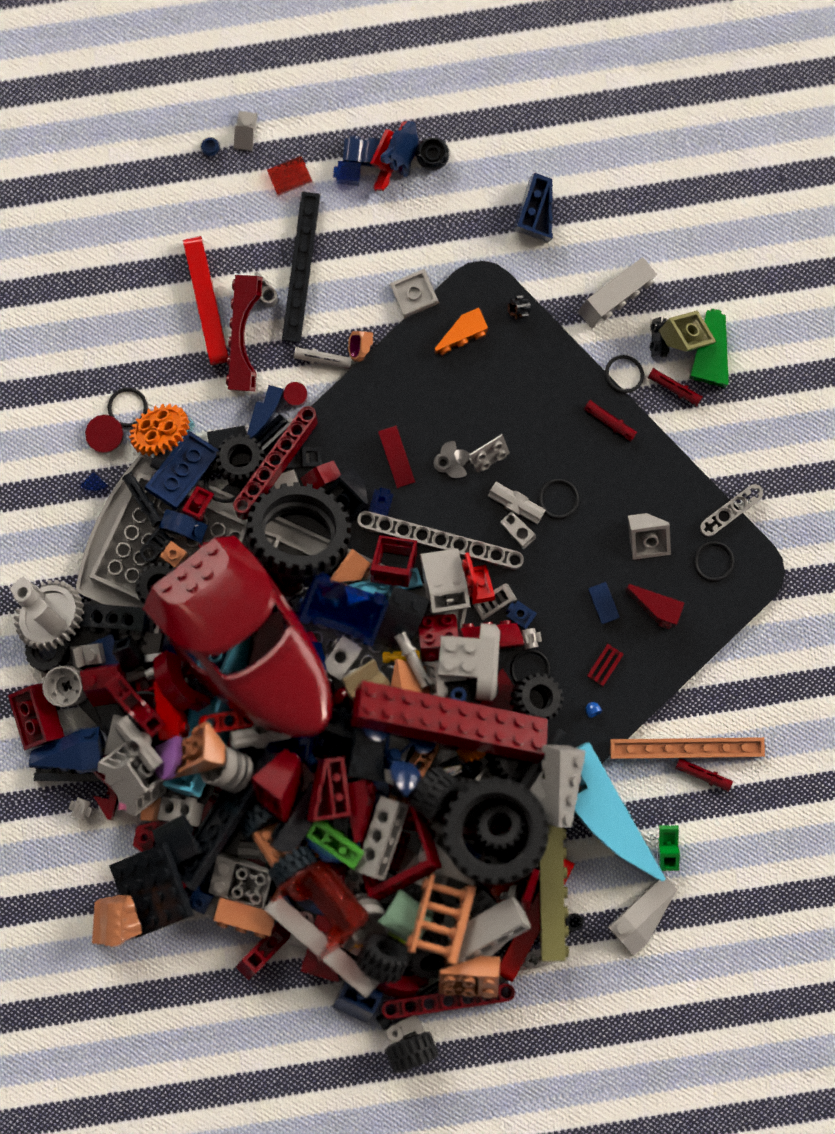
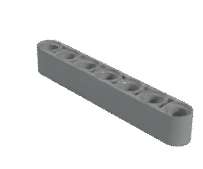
(316, 942)

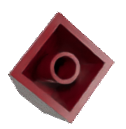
(279, 784)

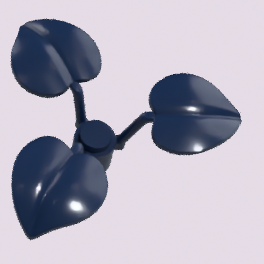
(404, 775)

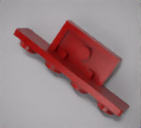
(385, 171)

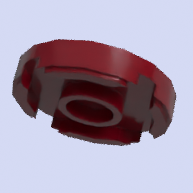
(104, 433)

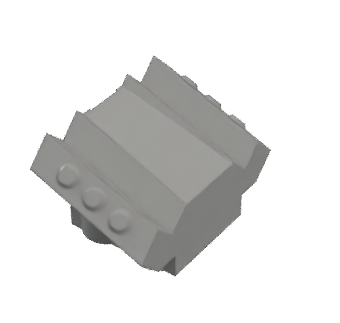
(131, 780)

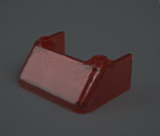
(331, 898)

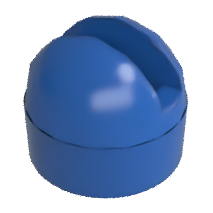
(593, 709)

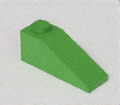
(335, 842)

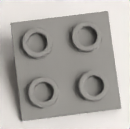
(489, 454)

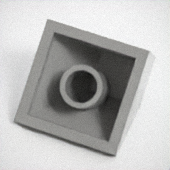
(648, 536)

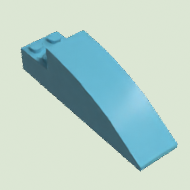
(607, 817)

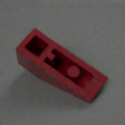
(361, 805)
(263, 951)

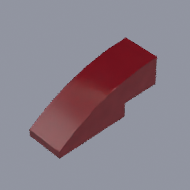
(396, 456)

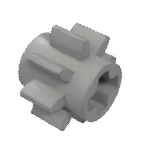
(530, 638)
(80, 808)

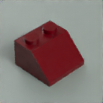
(94, 680)

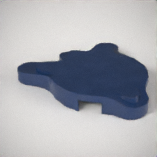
(402, 149)

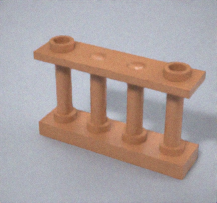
(454, 933)

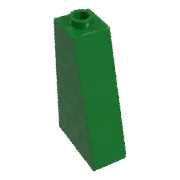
(711, 361)

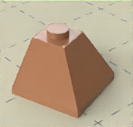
(352, 569)

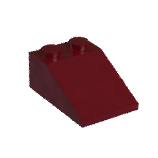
(659, 607)

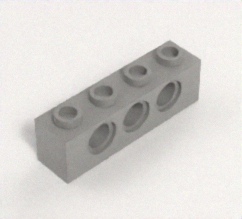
(390, 832)

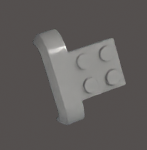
(473, 659)

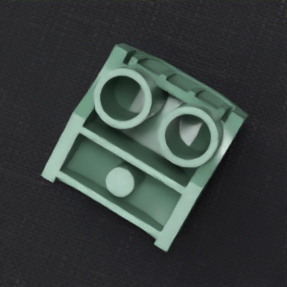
(402, 916)

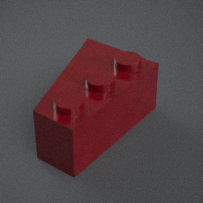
(329, 791)
(311, 962)

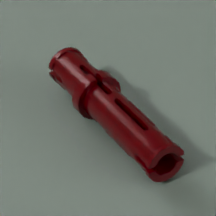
(675, 387)
(617, 425)
(703, 774)

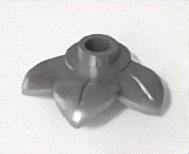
(454, 458)

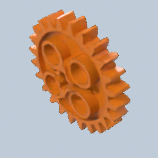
(159, 430)

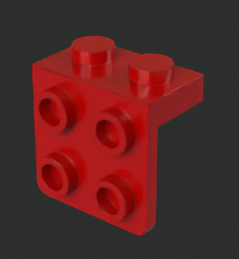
(477, 581)

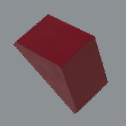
(321, 475)

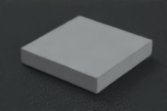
(414, 293)

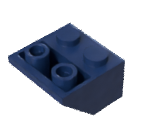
(355, 1004)

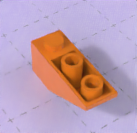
(465, 328)

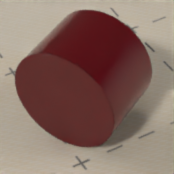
(295, 394)

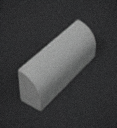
(492, 929)

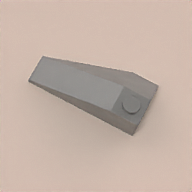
(640, 919)

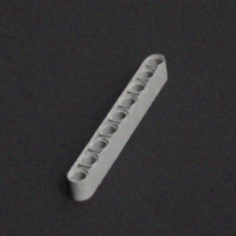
(450, 540)

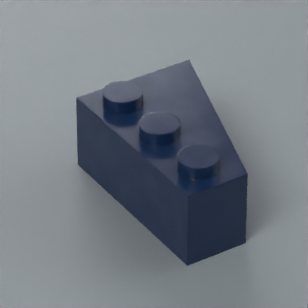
(536, 209)

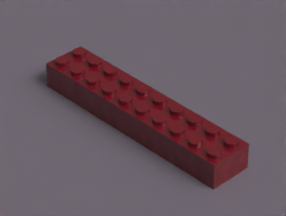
(449, 721)

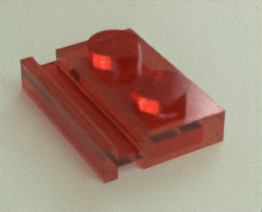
(289, 175)

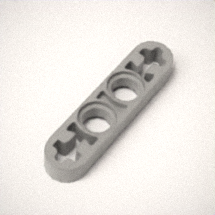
(730, 509)

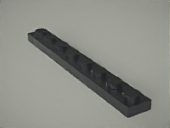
(301, 267)

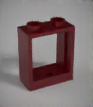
(393, 575)

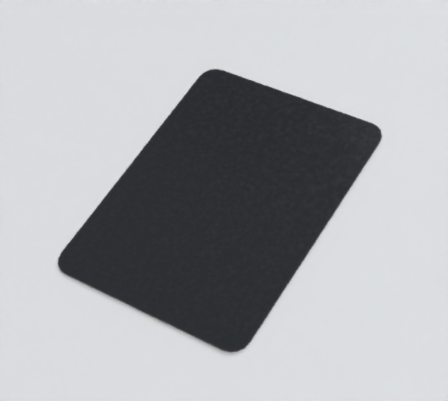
(532, 389)

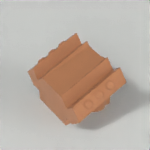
(114, 920)

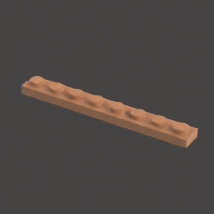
(687, 748)

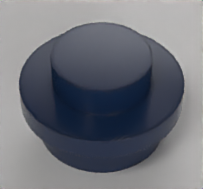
(210, 146)

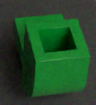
(668, 848)

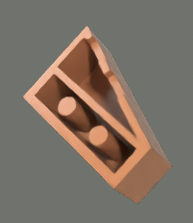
(243, 917)

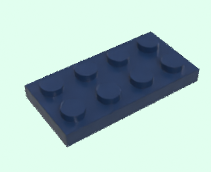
(182, 470)

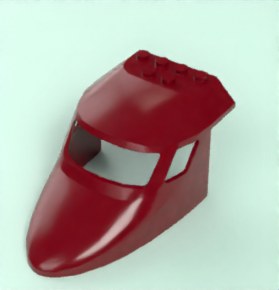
(218, 603)

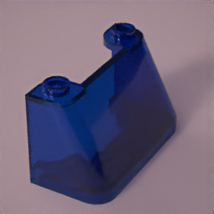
(343, 608)

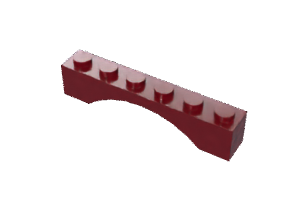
(246, 293)

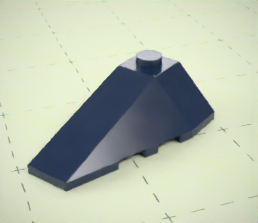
(75, 751)

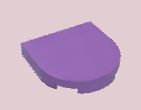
(171, 754)

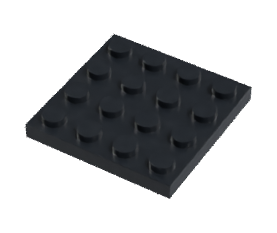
(154, 888)

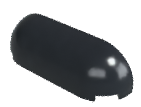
(290, 833)

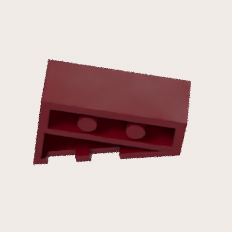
(268, 636)

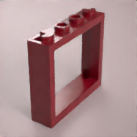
(413, 874)

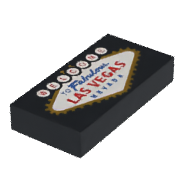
(454, 766)

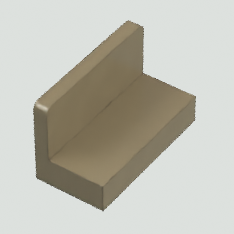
(367, 672)

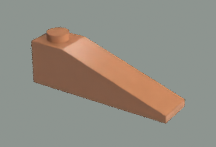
(201, 751)

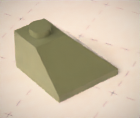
(686, 332)

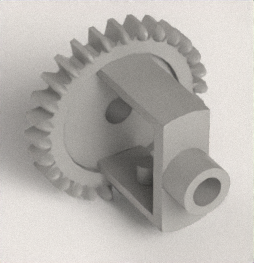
(46, 612)

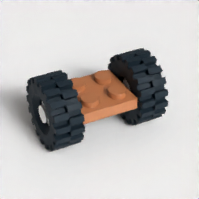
(257, 827)

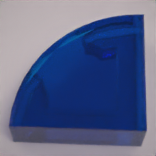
(93, 483)

